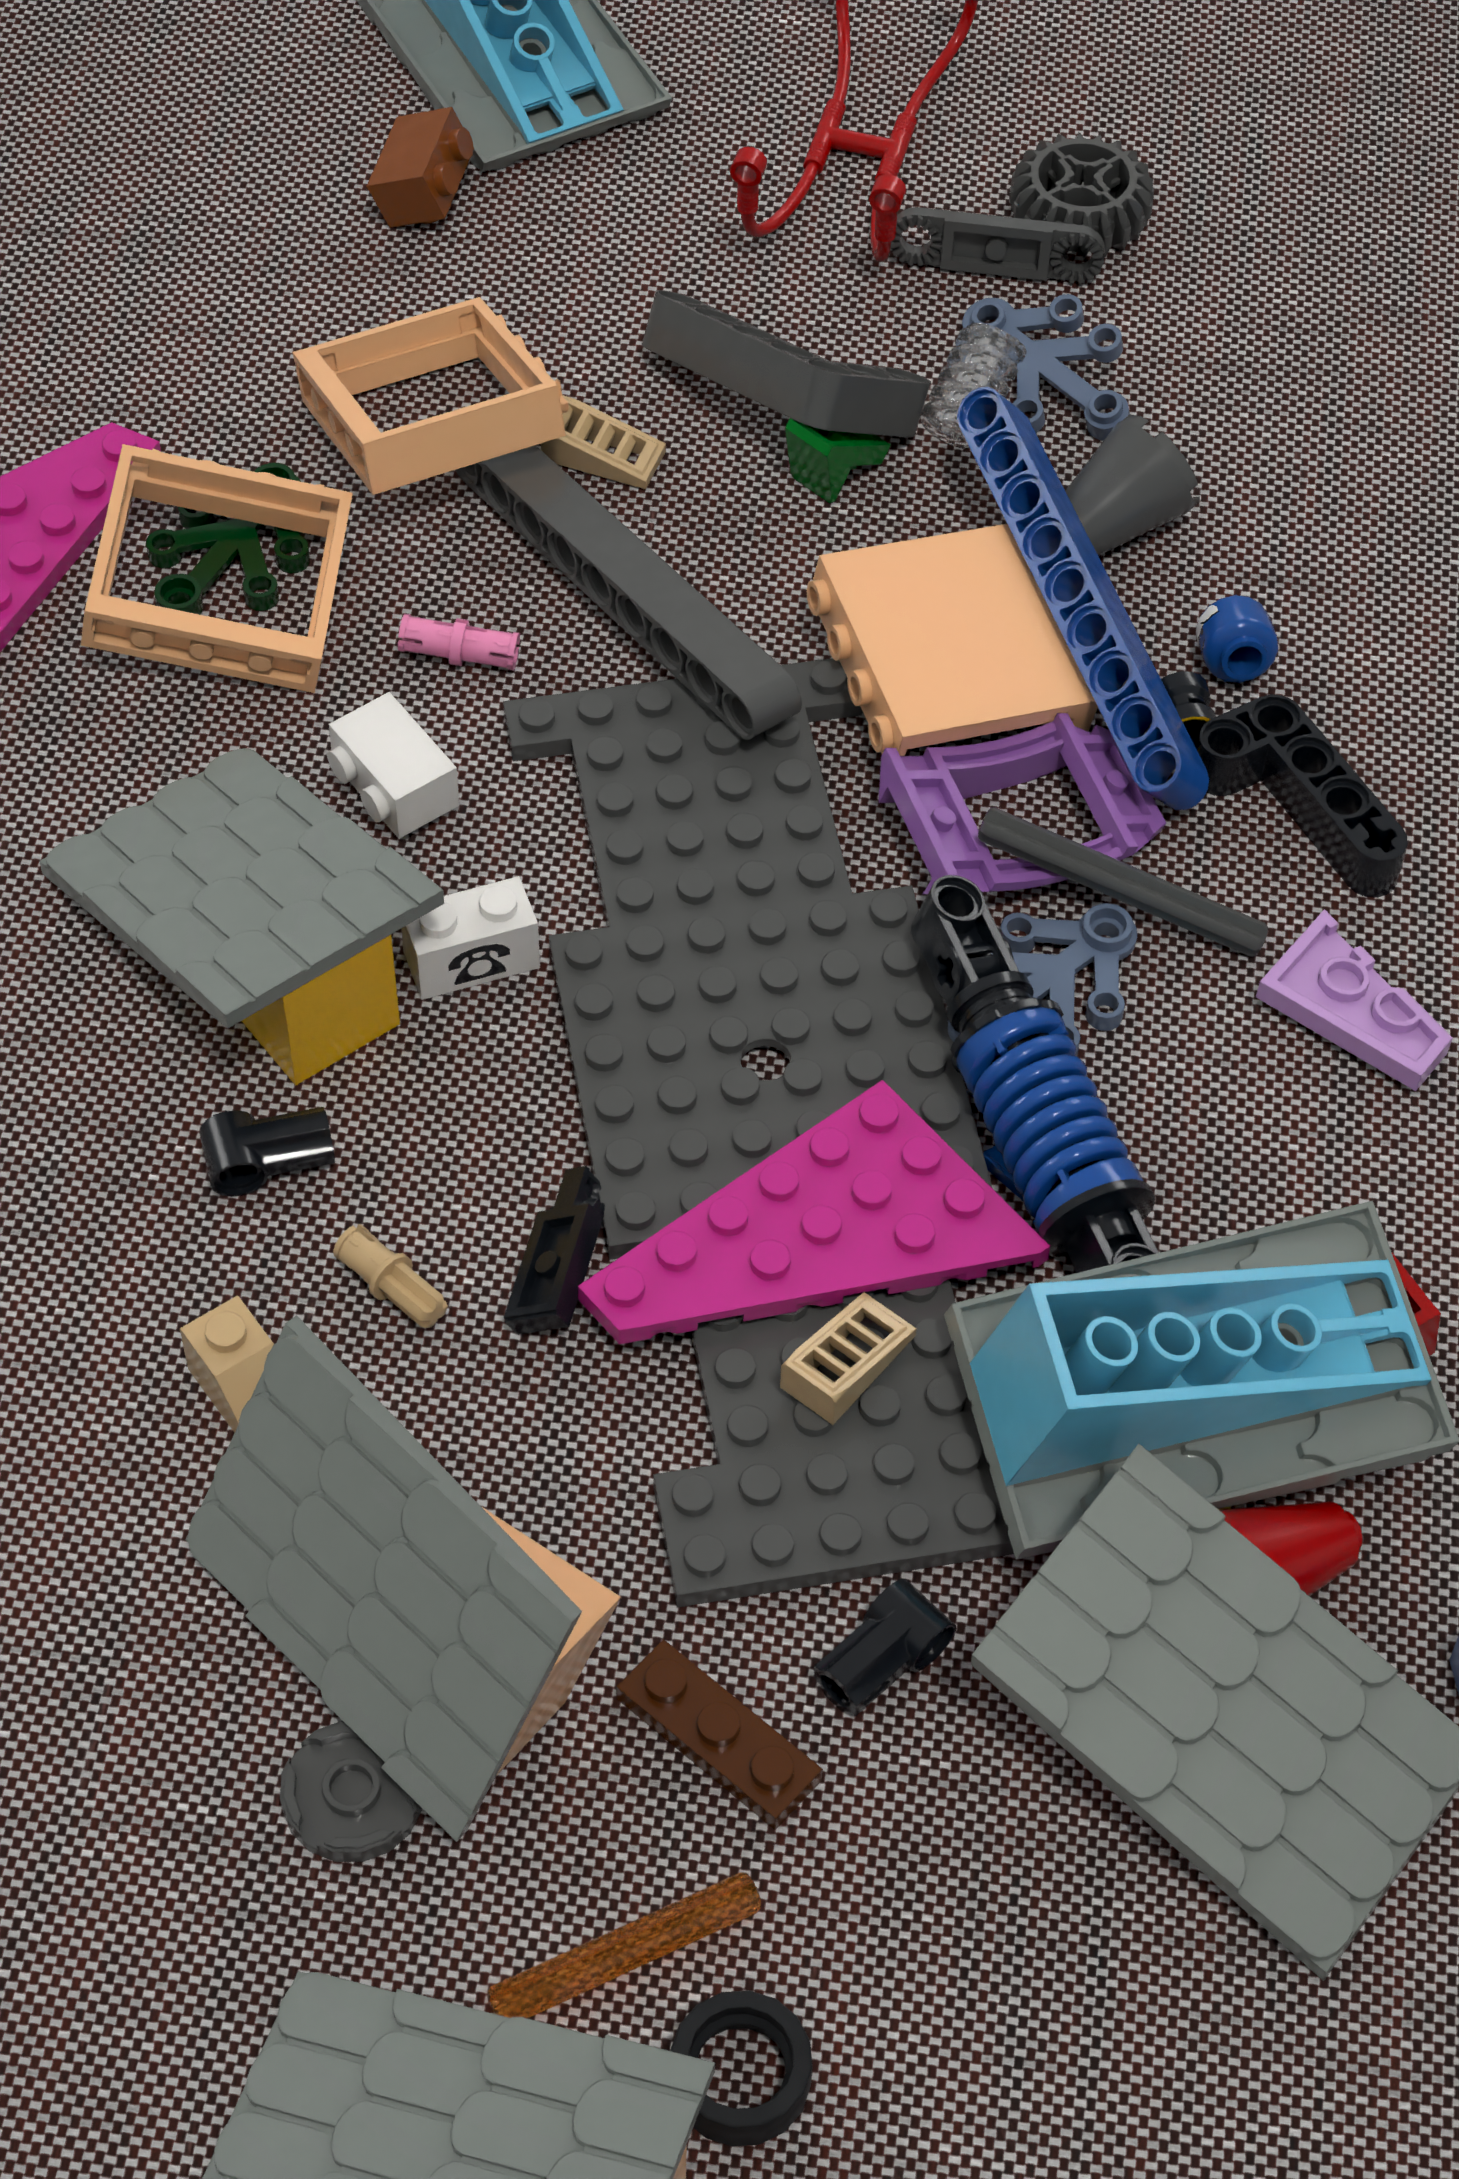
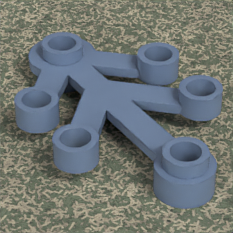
(1045, 355)
(1056, 973)

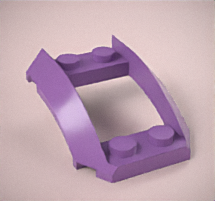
(934, 787)

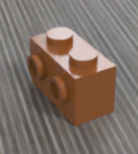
(420, 167)

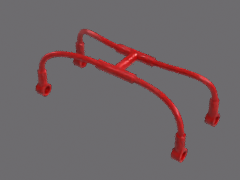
(830, 136)

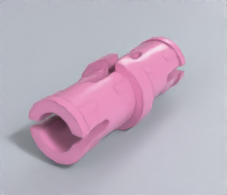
(458, 642)

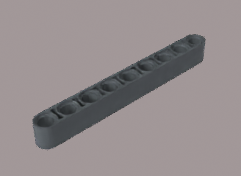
(637, 590)

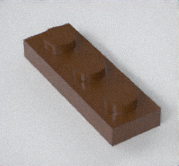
(719, 1734)

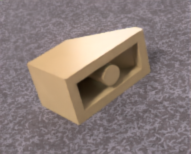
(226, 1356)

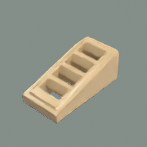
(588, 423)
(833, 1398)

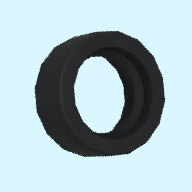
(766, 2016)

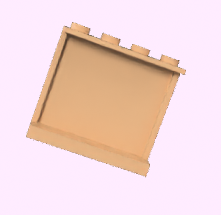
(946, 639)

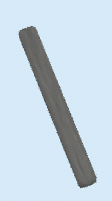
(1123, 882)

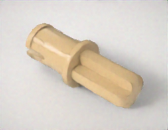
(390, 1276)

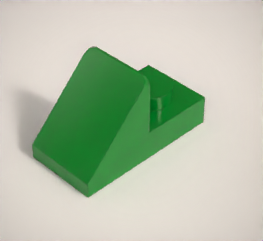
(825, 457)

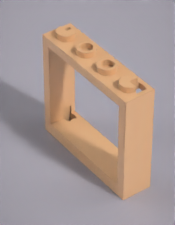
(441, 443)
(203, 640)

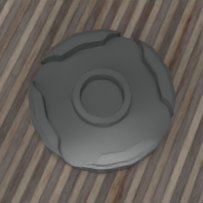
(342, 1798)

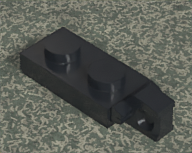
(557, 1256)

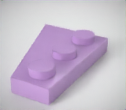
(1350, 1004)

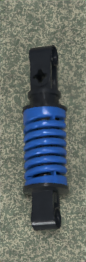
(1032, 1087)

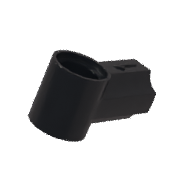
(247, 1150)
(896, 1635)

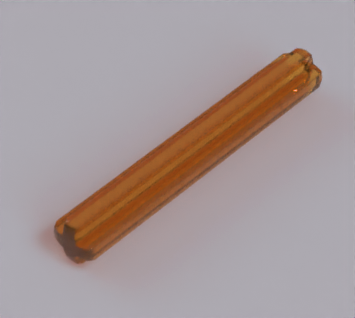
(625, 1948)

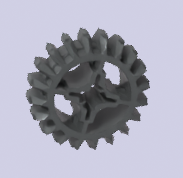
(1086, 186)

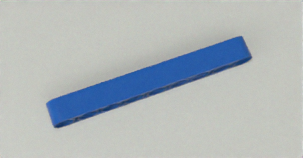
(1069, 565)

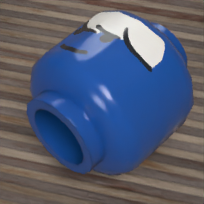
(1237, 639)

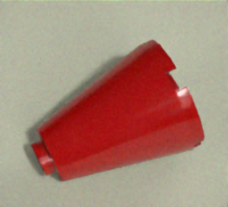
(1304, 1539)

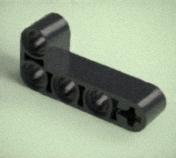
(1315, 785)

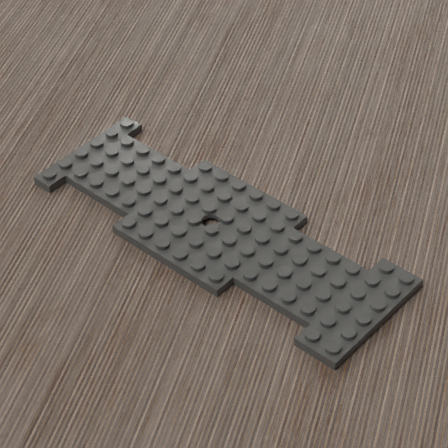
(722, 941)

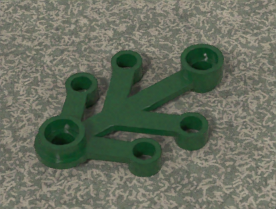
(226, 541)

